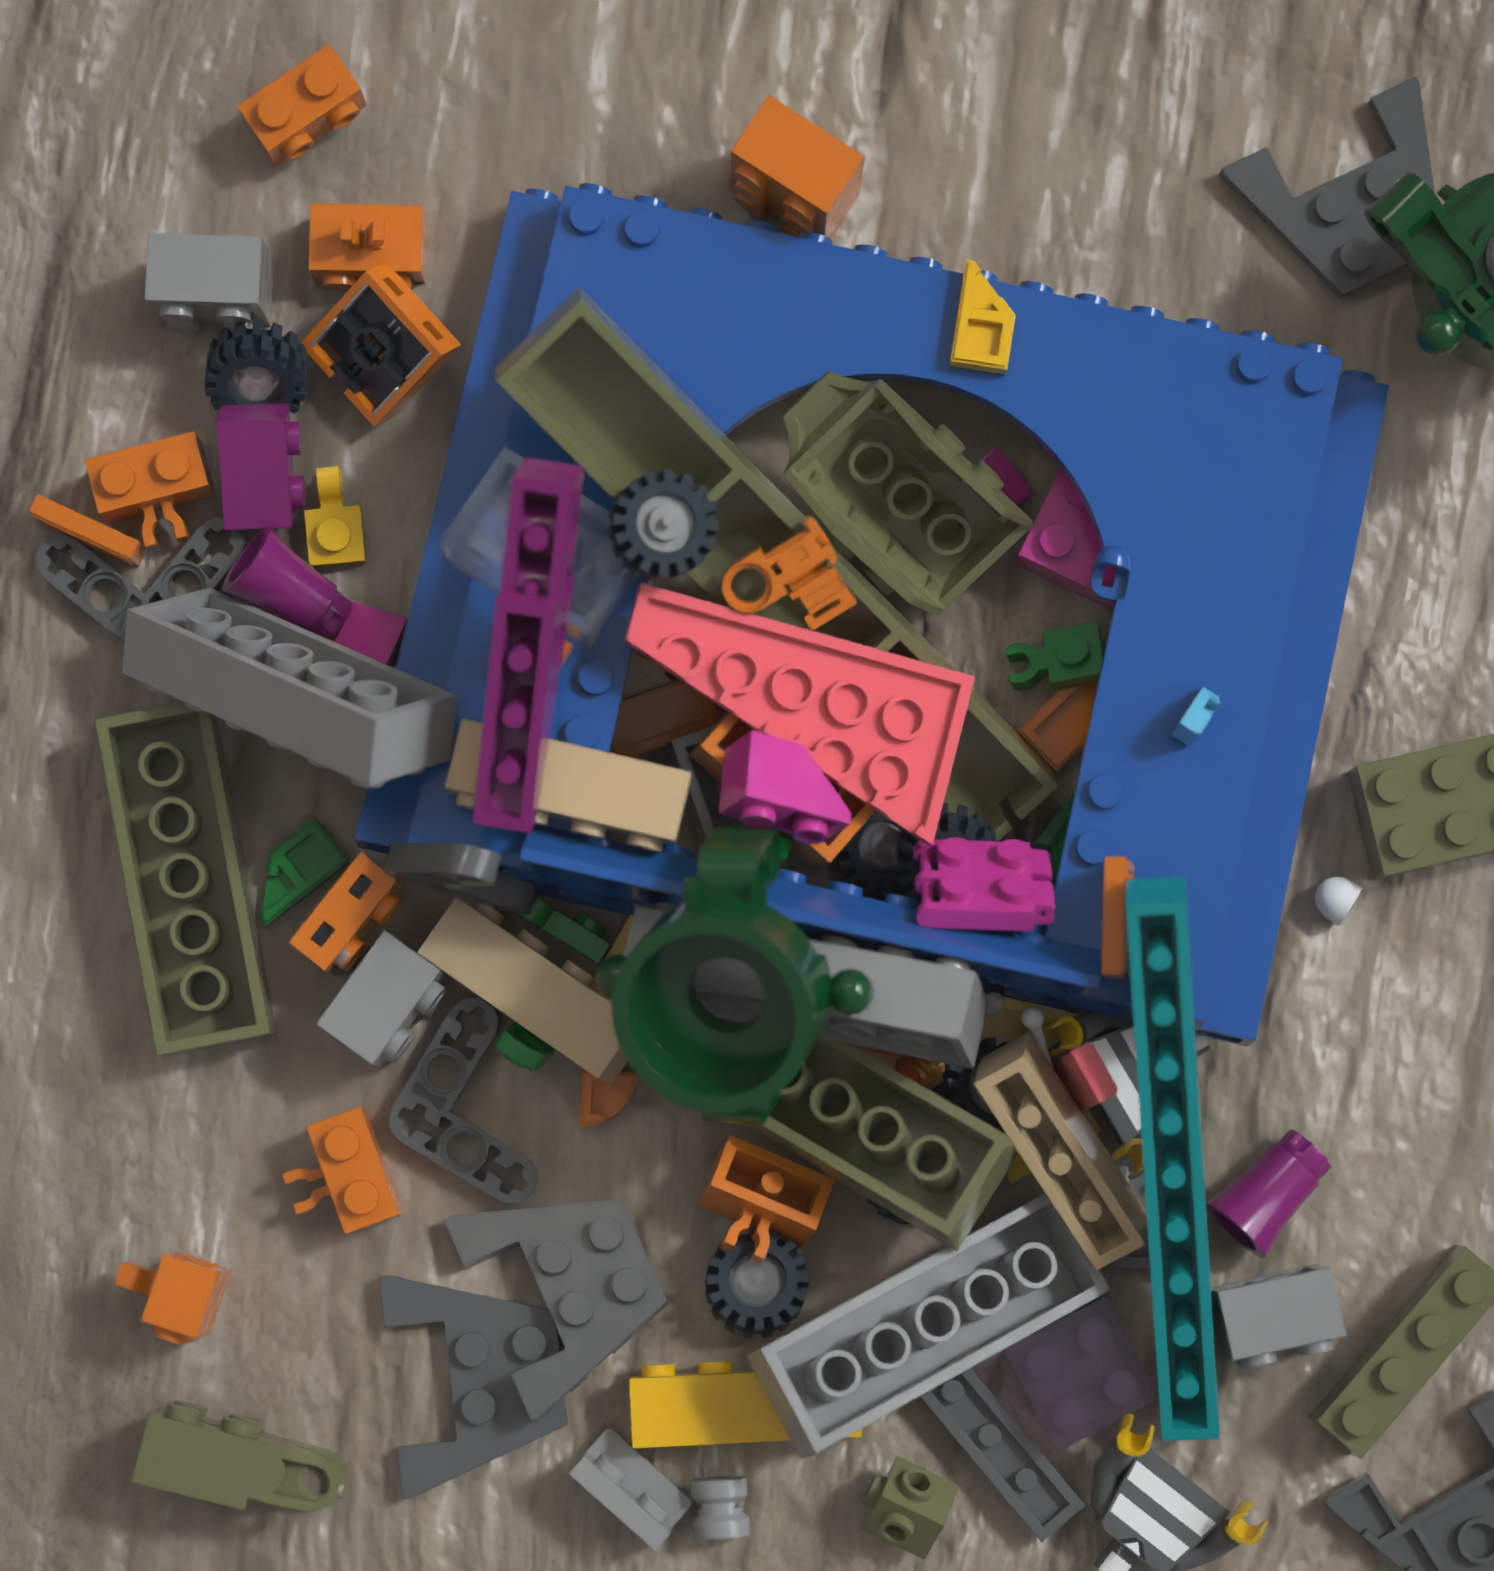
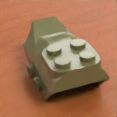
(897, 491)

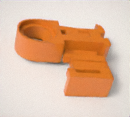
(802, 566)

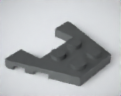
(1329, 222)
(588, 1276)
(484, 1346)
(1443, 1535)

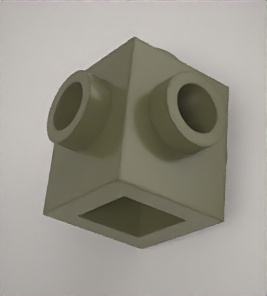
(908, 1506)

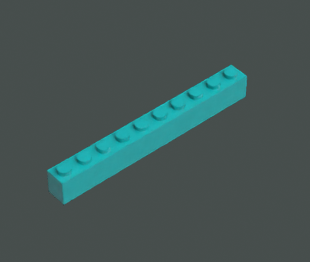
(1173, 1156)

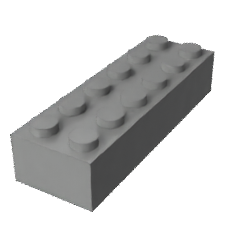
(289, 686)
(915, 1006)
(925, 1325)

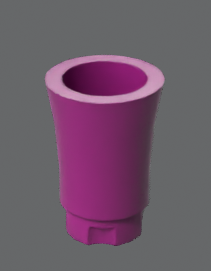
(286, 586)
(1269, 1192)

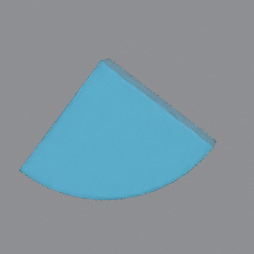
(1196, 716)

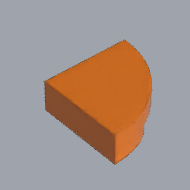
(603, 1102)

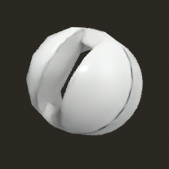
(1336, 897)

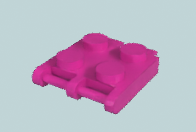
(983, 885)

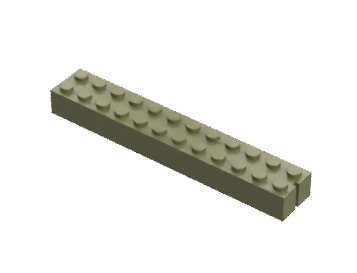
(629, 419)

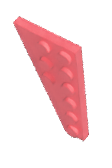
(864, 714)

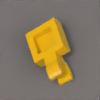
(335, 530)

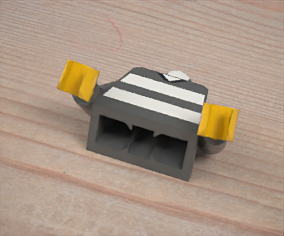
(1116, 1046)
(1159, 1511)

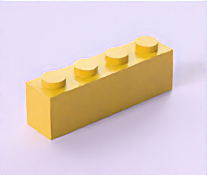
(701, 1407)

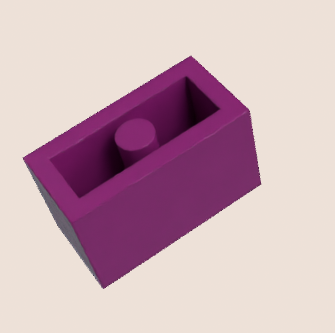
(258, 466)

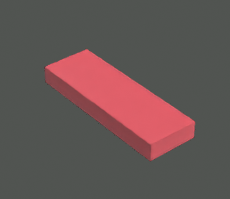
(1085, 1076)

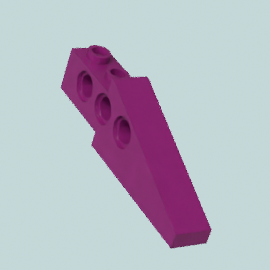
(527, 642)

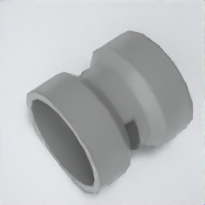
(720, 1509)

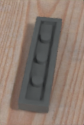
(1004, 1453)

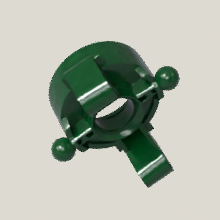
(667, 1032)

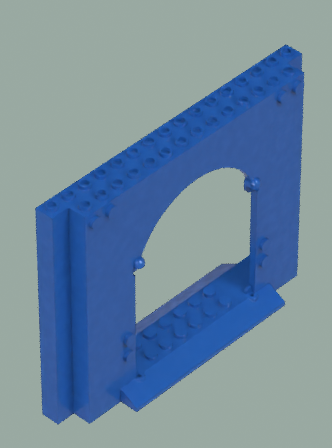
(1216, 488)

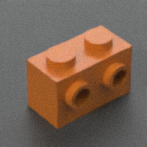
(302, 106)

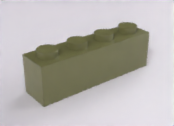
(1407, 1351)

